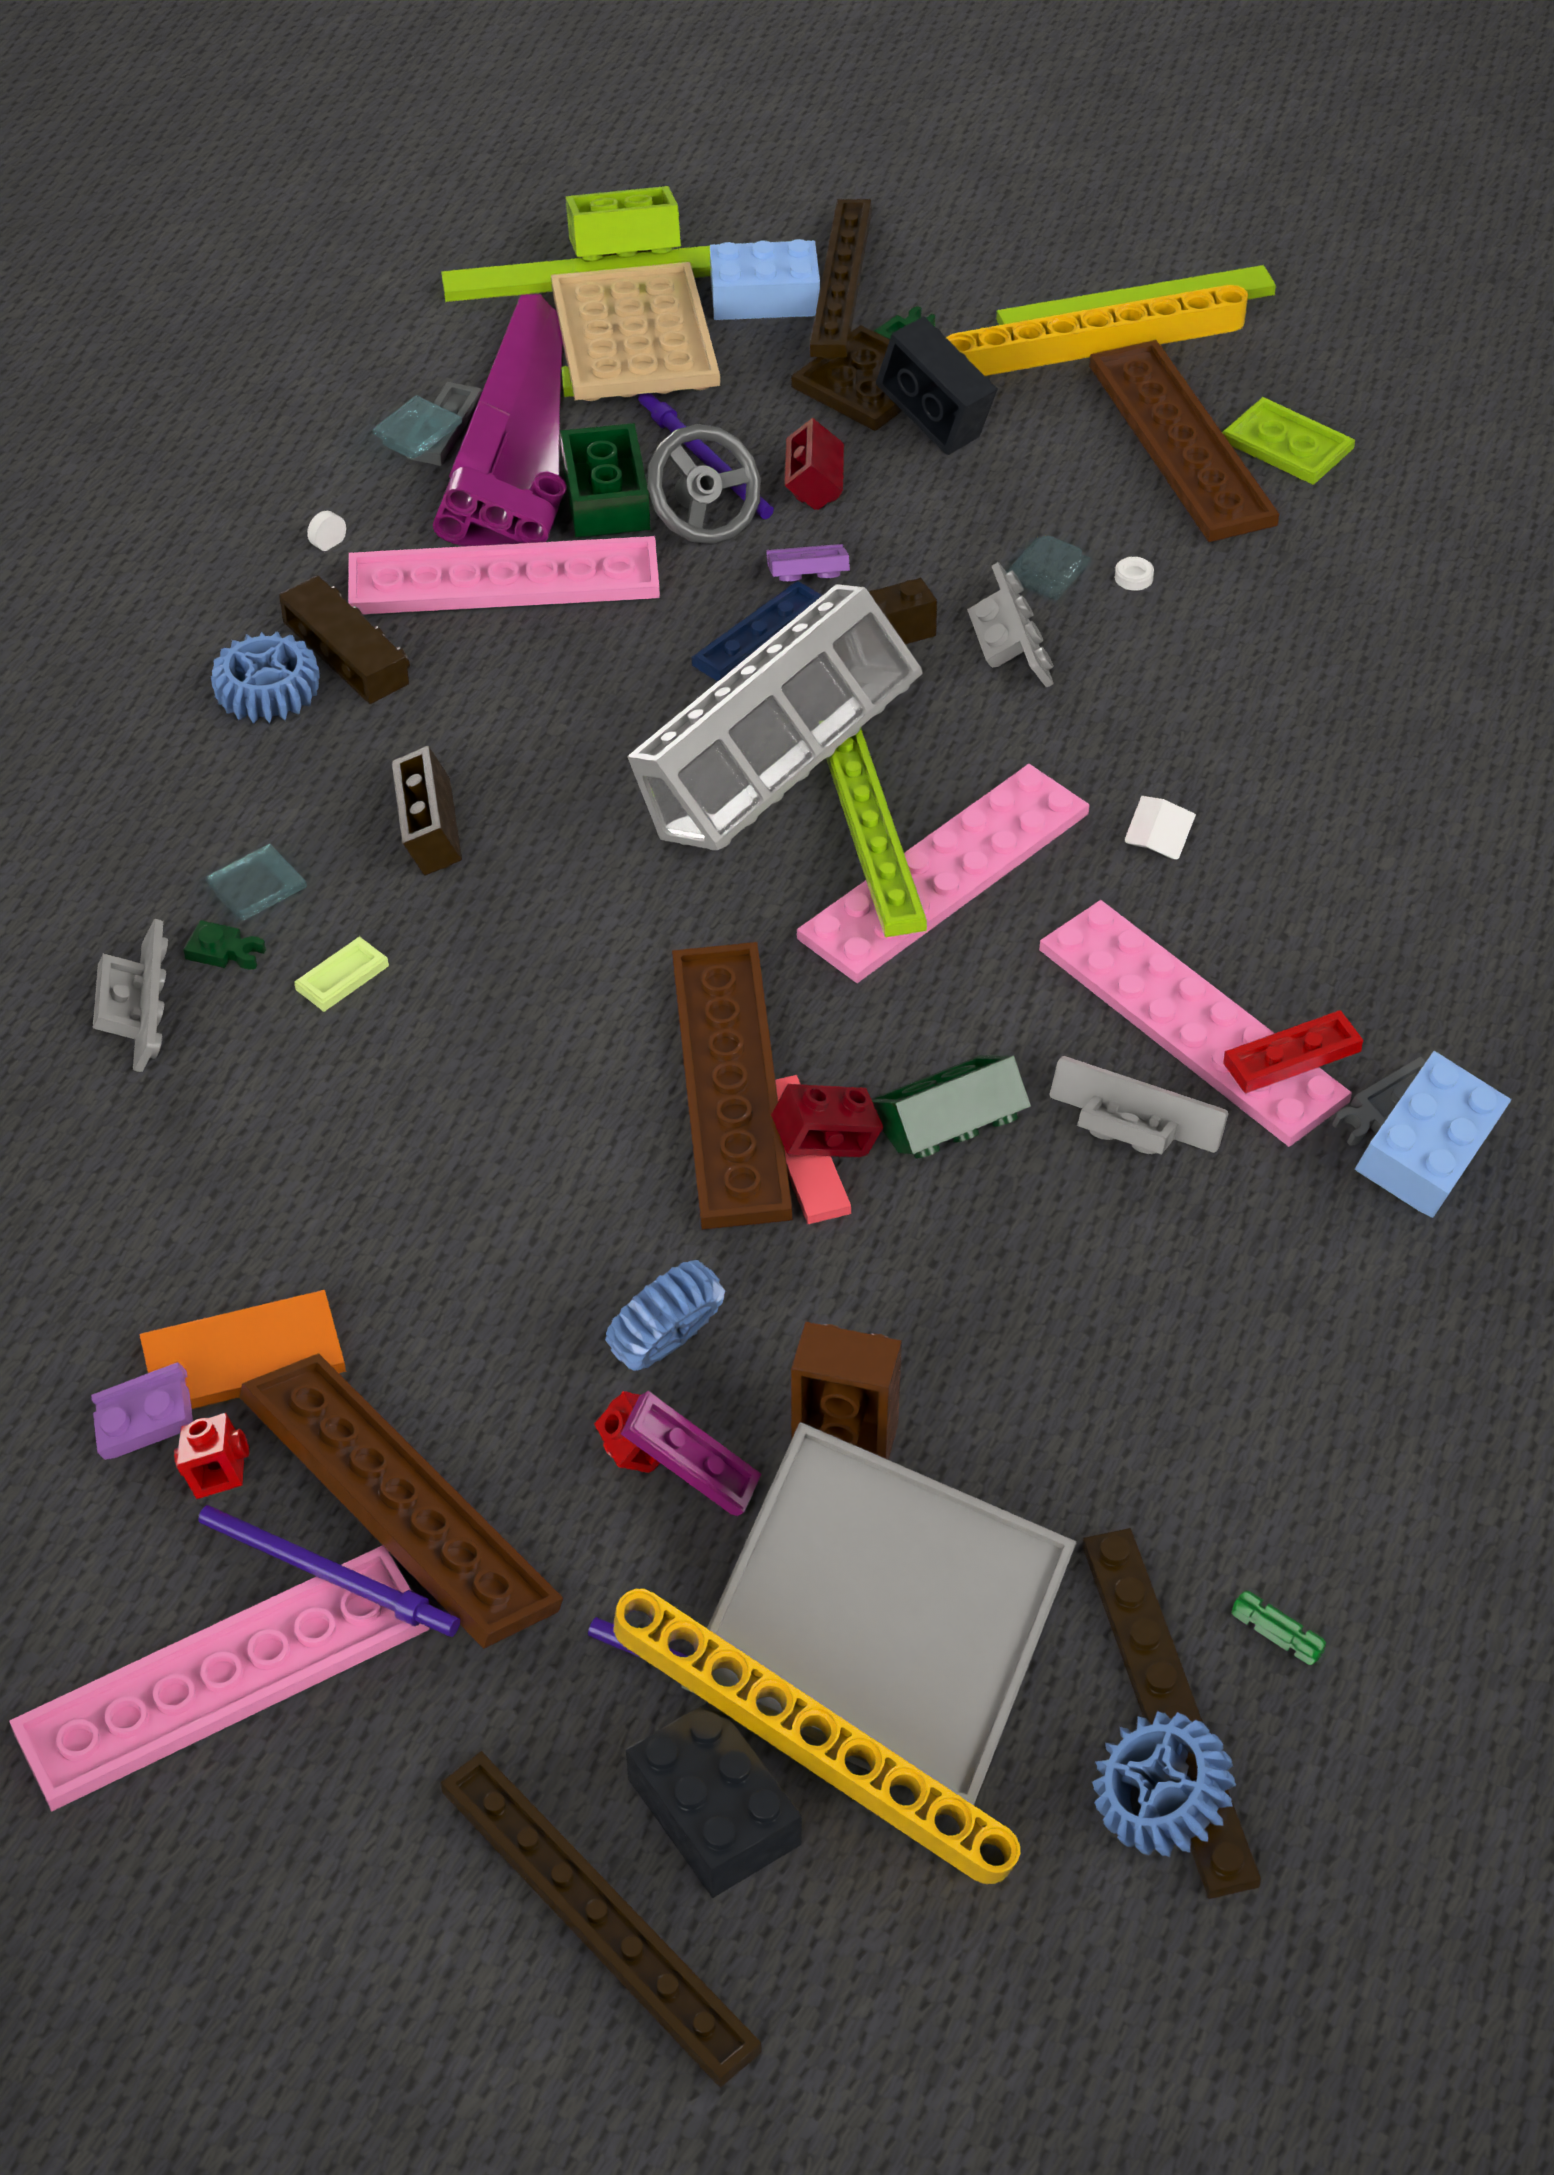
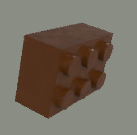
(847, 1386)

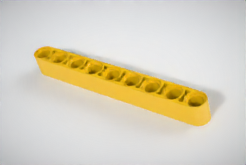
(1103, 329)
(823, 1760)

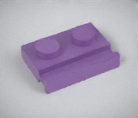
(793, 562)
(141, 1411)

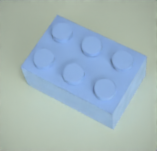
(764, 279)
(1432, 1134)

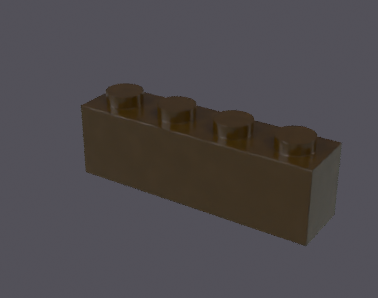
(345, 639)

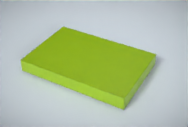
(1288, 440)

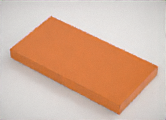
(245, 1345)

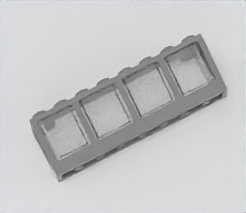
(772, 719)

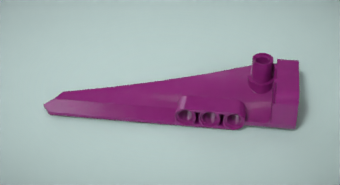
(508, 465)

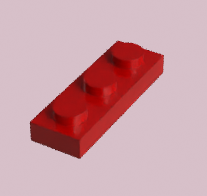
(1292, 1051)

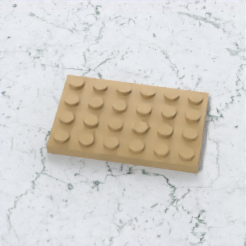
(634, 331)

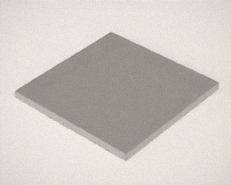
(892, 1604)

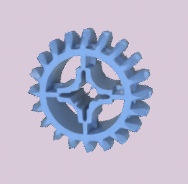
(265, 677)
(665, 1315)
(1172, 1809)

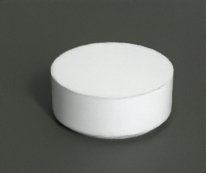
(326, 530)
(1134, 573)

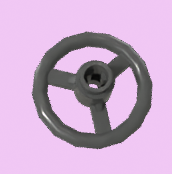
(702, 484)

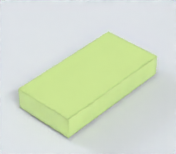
(341, 974)

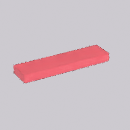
(815, 1179)

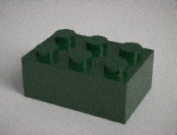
(605, 480)

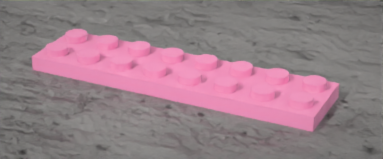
(503, 575)
(949, 868)
(1186, 1017)
(208, 1682)

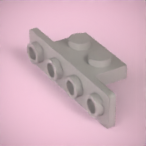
(1005, 627)
(130, 994)
(1136, 1110)

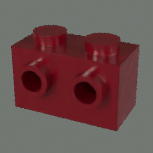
(814, 465)
(826, 1120)

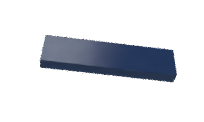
(752, 632)

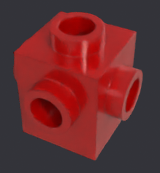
(618, 1447)
(211, 1455)

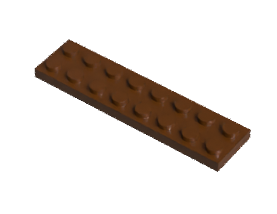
(1183, 441)
(730, 1086)
(401, 1500)

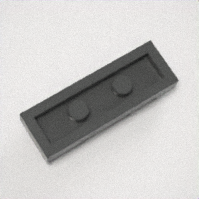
(461, 401)

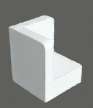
(1160, 826)

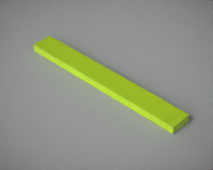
(536, 276)
(1253, 279)
(876, 839)

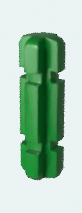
(1278, 1627)

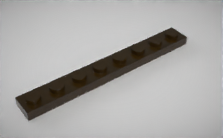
(841, 279)
(1162, 1686)
(602, 1919)

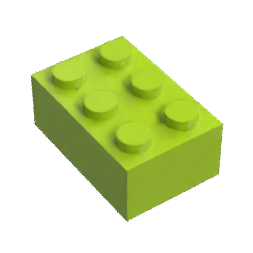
(623, 222)

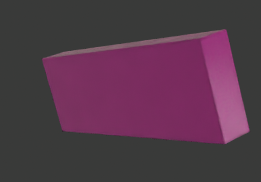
(691, 1453)

